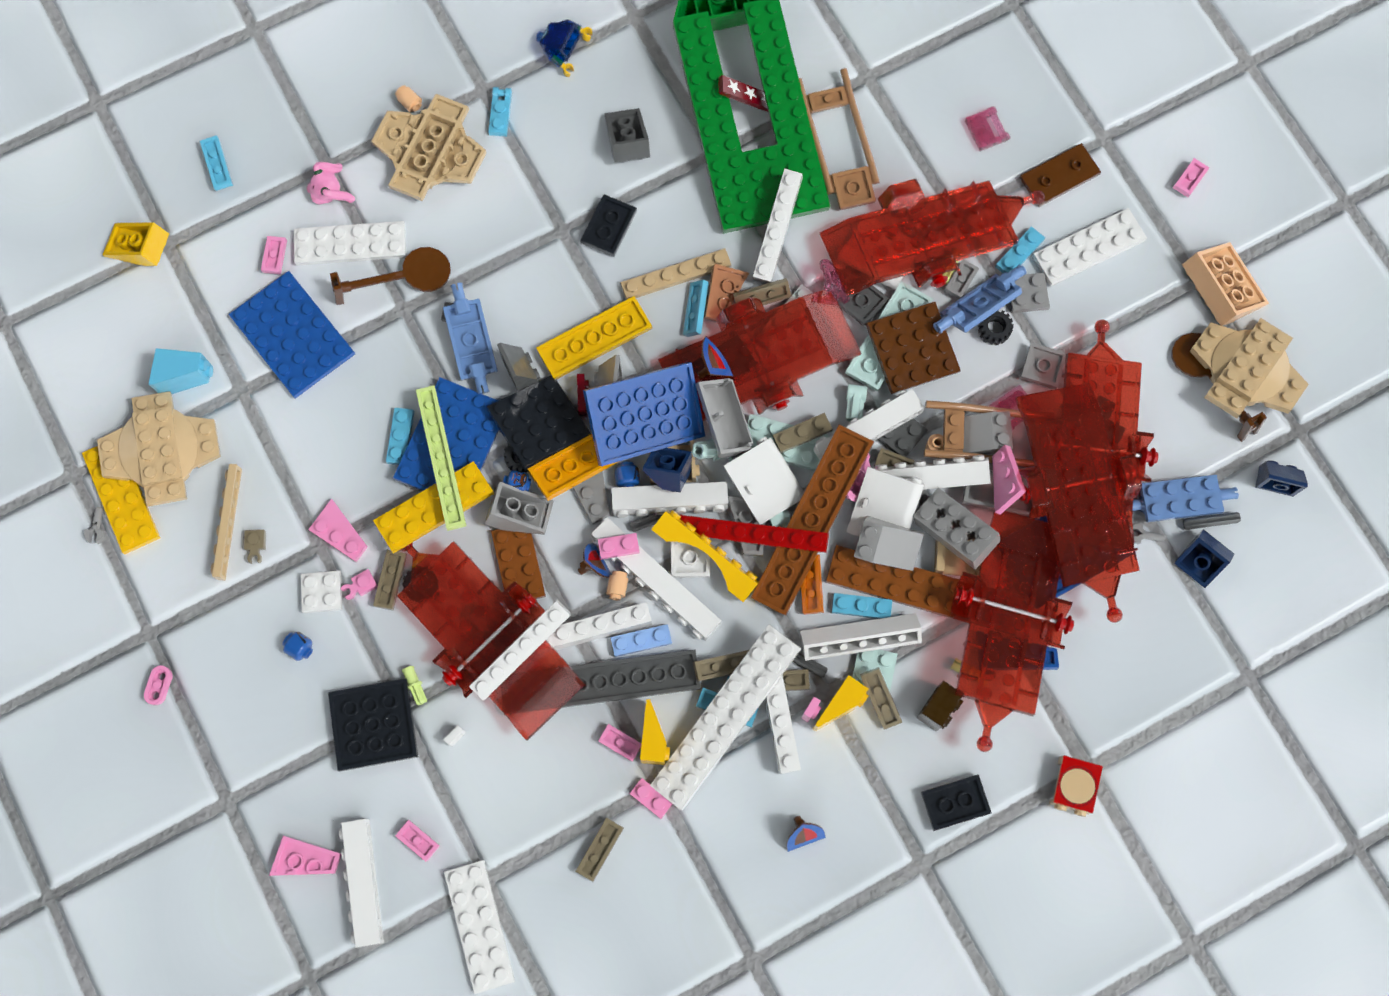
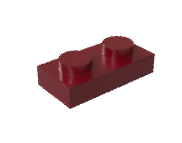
(582, 384)

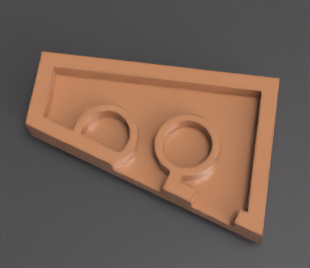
(722, 286)

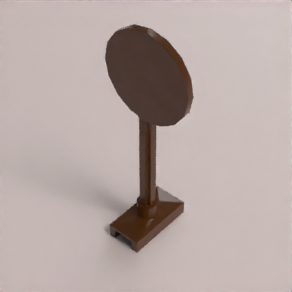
(423, 269)
(1189, 365)

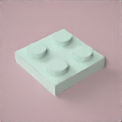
(872, 659)

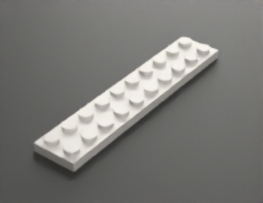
(725, 717)

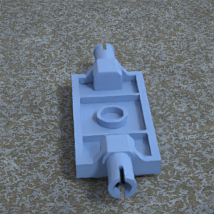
(981, 301)
(470, 339)
(1182, 498)

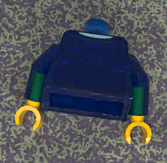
(560, 40)

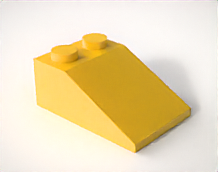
(136, 243)
(845, 700)
(654, 746)

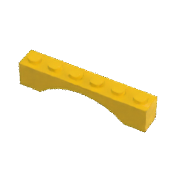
(674, 530)

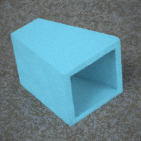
(178, 370)

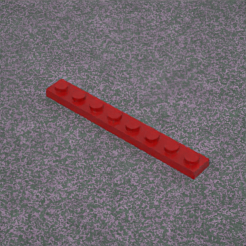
(759, 534)

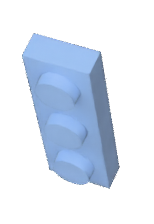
(641, 640)

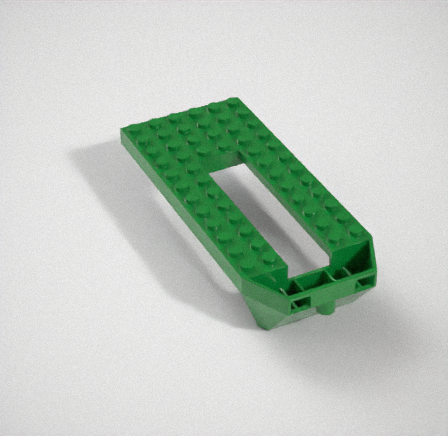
(748, 180)

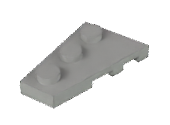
(593, 497)
(742, 513)

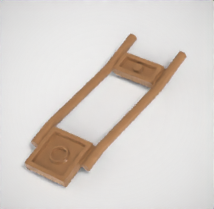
(852, 186)
(954, 430)

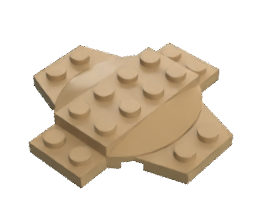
(429, 147)
(1249, 368)
(158, 448)

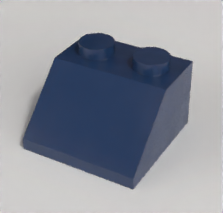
(669, 468)
(1281, 479)
(1204, 558)

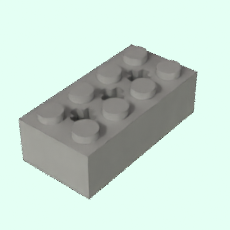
(956, 540)

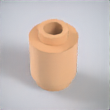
(408, 98)
(935, 439)
(617, 585)

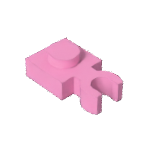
(362, 583)

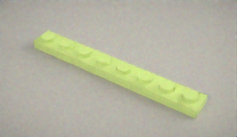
(441, 458)

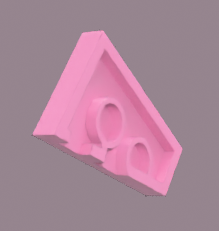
(1006, 479)
(338, 532)
(302, 858)

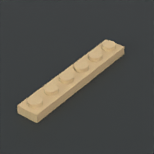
(674, 274)
(227, 515)

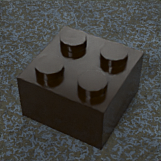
(940, 706)

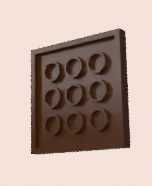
(911, 348)

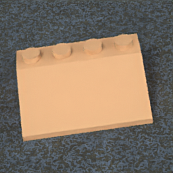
(1224, 283)

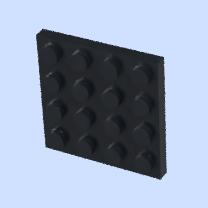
(538, 421)
(372, 725)

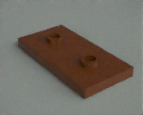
(1061, 173)

